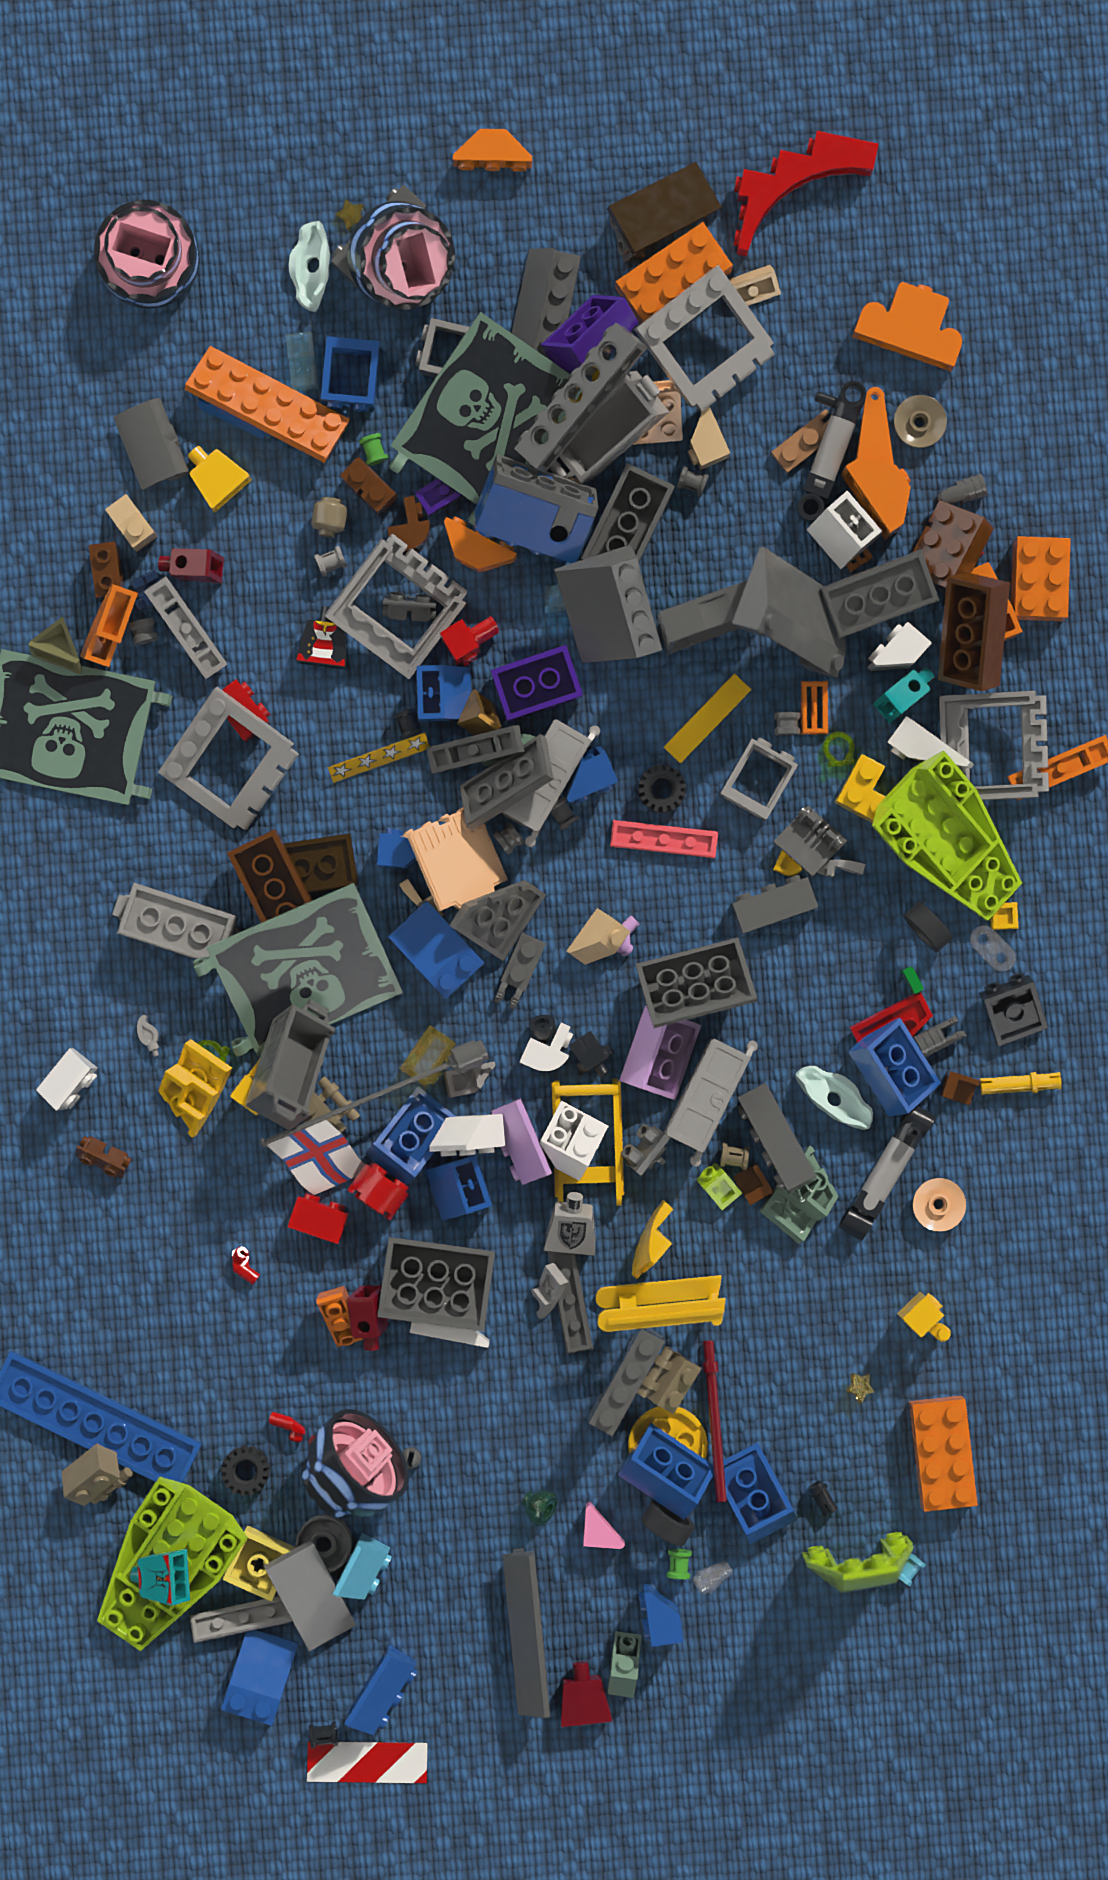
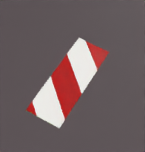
(368, 1762)

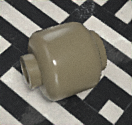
(329, 516)

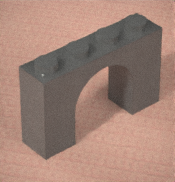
(615, 1401)

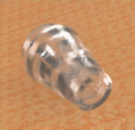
(712, 1577)

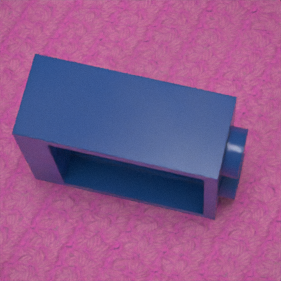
(353, 347)

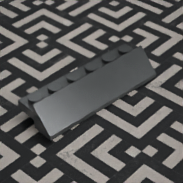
(545, 295)
(526, 1633)

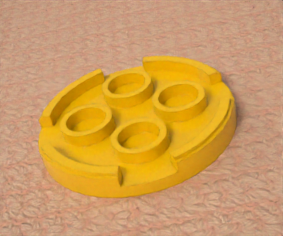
(680, 1425)

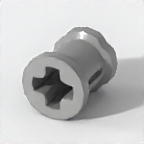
(330, 561)

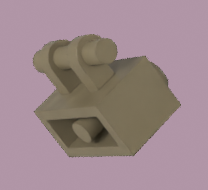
(319, 1107)
(669, 1379)
(94, 1476)

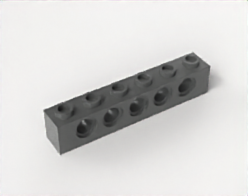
(594, 393)

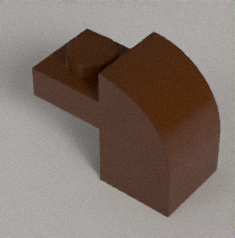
(414, 533)

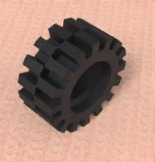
(662, 772)
(229, 1470)

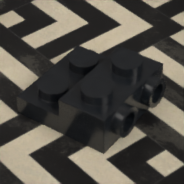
(1013, 1009)

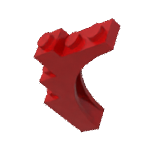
(829, 156)

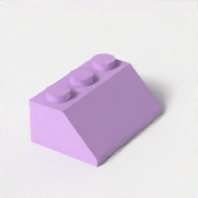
(660, 1056)
(522, 1144)

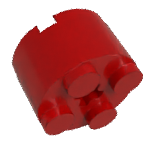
(378, 1191)

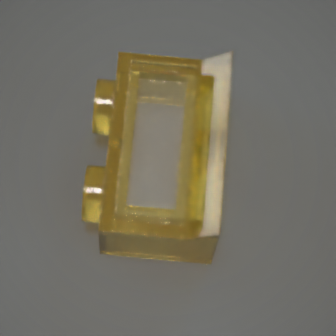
(427, 1054)

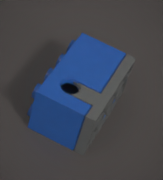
(535, 510)

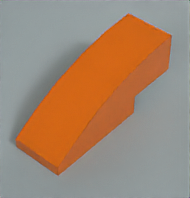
(109, 625)

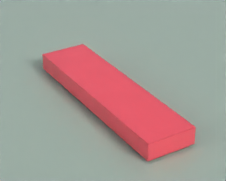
(664, 839)

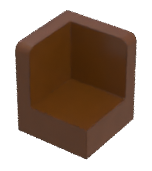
(958, 1087)
(752, 1184)

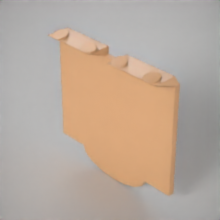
(456, 860)

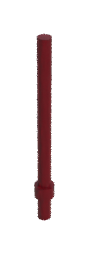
(710, 1367)

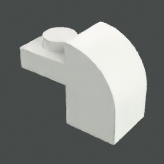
(547, 1057)

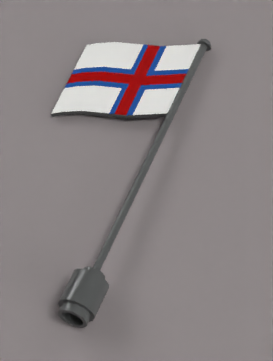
(320, 1152)

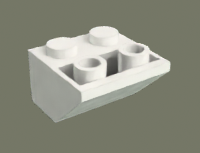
(844, 530)
(902, 651)
(67, 1079)
(469, 1134)
(572, 1140)

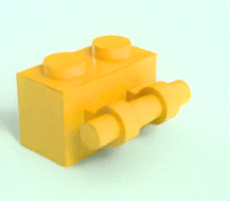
(922, 1316)

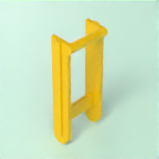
(594, 1174)
(634, 1317)

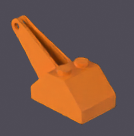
(873, 475)

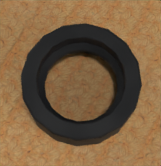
(928, 927)
(667, 1524)

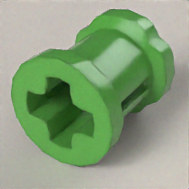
(373, 449)
(679, 1563)

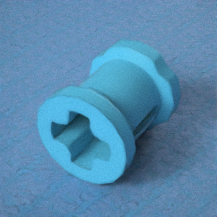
(911, 1568)

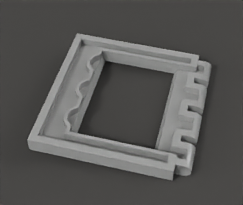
(685, 308)
(374, 635)
(956, 735)
(196, 740)

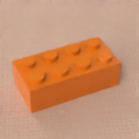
(671, 272)
(943, 1453)

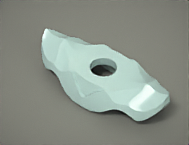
(311, 245)
(819, 1084)

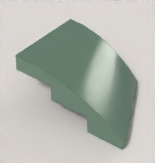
(802, 1208)

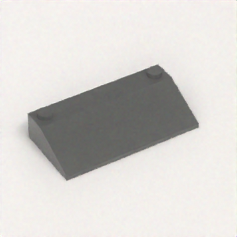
(791, 612)

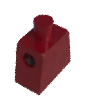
(193, 565)
(363, 1315)
(584, 1698)

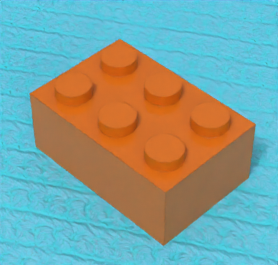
(1040, 578)

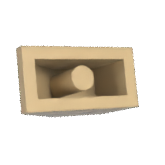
(707, 442)
(131, 523)
(598, 938)

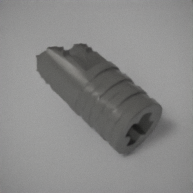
(964, 490)
(934, 1040)

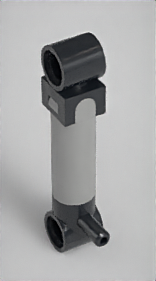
(831, 447)
(871, 1197)

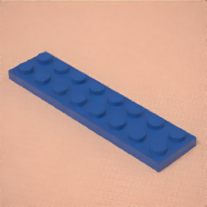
(94, 1419)

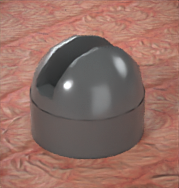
(416, 1458)

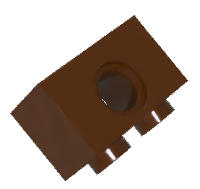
(105, 567)

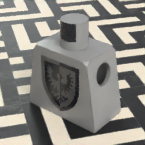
(571, 1227)

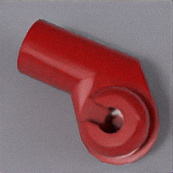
(241, 1267)
(288, 1423)

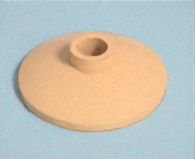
(953, 1204)

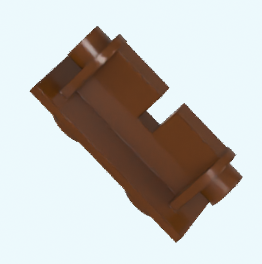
(92, 1154)

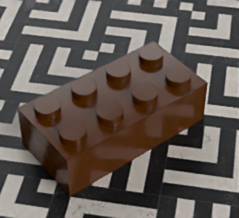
(973, 631)
(269, 876)

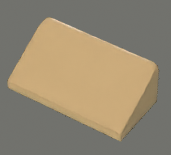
(757, 285)

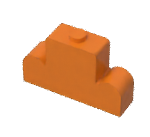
(911, 326)

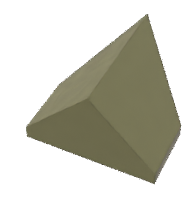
(56, 647)

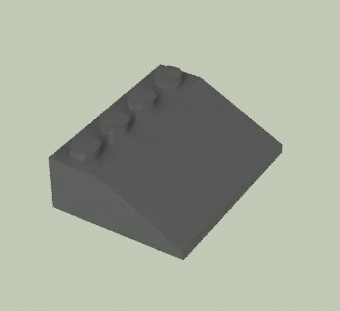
(608, 607)
(696, 982)
(436, 1284)

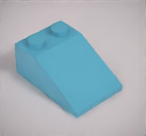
(362, 1568)

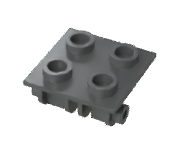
(810, 840)

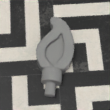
(148, 1034)

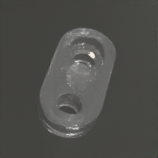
(992, 948)

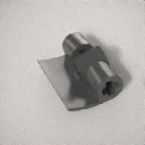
(151, 443)

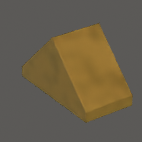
(479, 715)

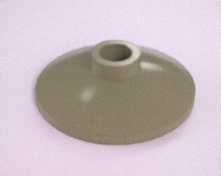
(927, 410)

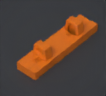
(1071, 762)

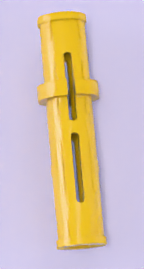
(1032, 1082)

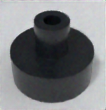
(542, 1027)

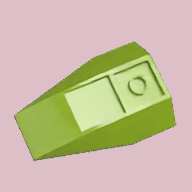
(947, 835)
(169, 1520)
(857, 1575)

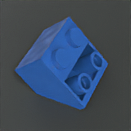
(442, 692)
(591, 775)
(394, 850)
(459, 1187)
(662, 1619)

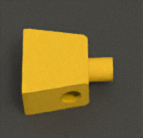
(217, 477)

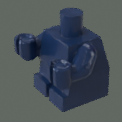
(140, 585)

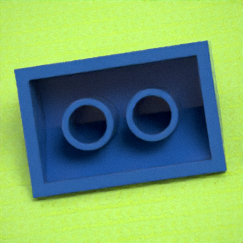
(894, 1068)
(667, 1471)
(381, 1691)

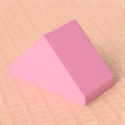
(598, 1530)

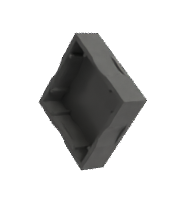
(699, 619)

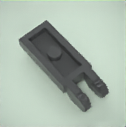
(520, 967)

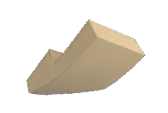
(413, 895)

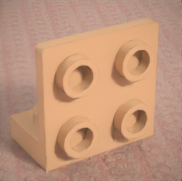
(670, 426)

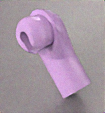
(626, 948)

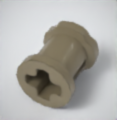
(734, 1156)

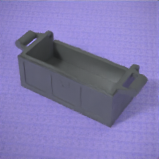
(290, 1064)

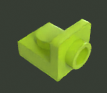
(718, 1186)

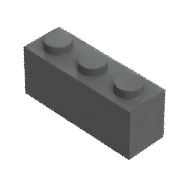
(774, 904)

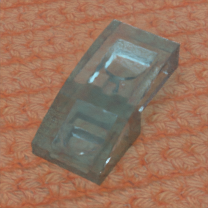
(301, 361)

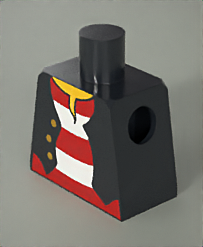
(323, 644)

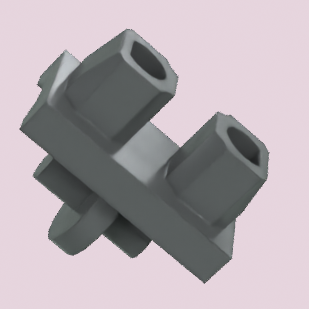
(648, 1151)

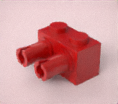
(465, 642)

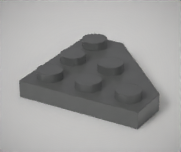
(498, 917)

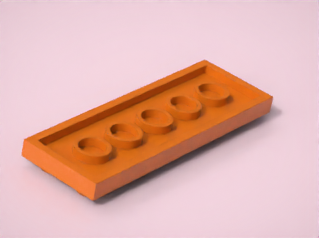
(267, 404)

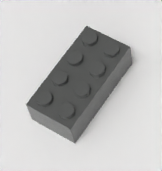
(631, 513)

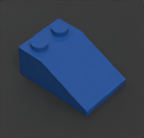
(436, 949)
(406, 1139)
(756, 1494)
(260, 1676)

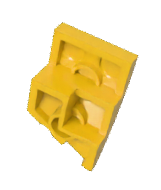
(194, 1085)
(651, 1242)

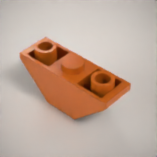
(493, 151)
(476, 550)
(336, 1315)

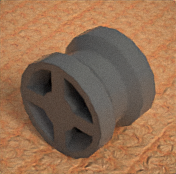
(143, 631)
(787, 723)
(509, 838)

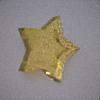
(350, 213)
(860, 1386)

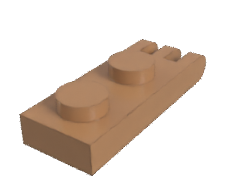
(801, 444)

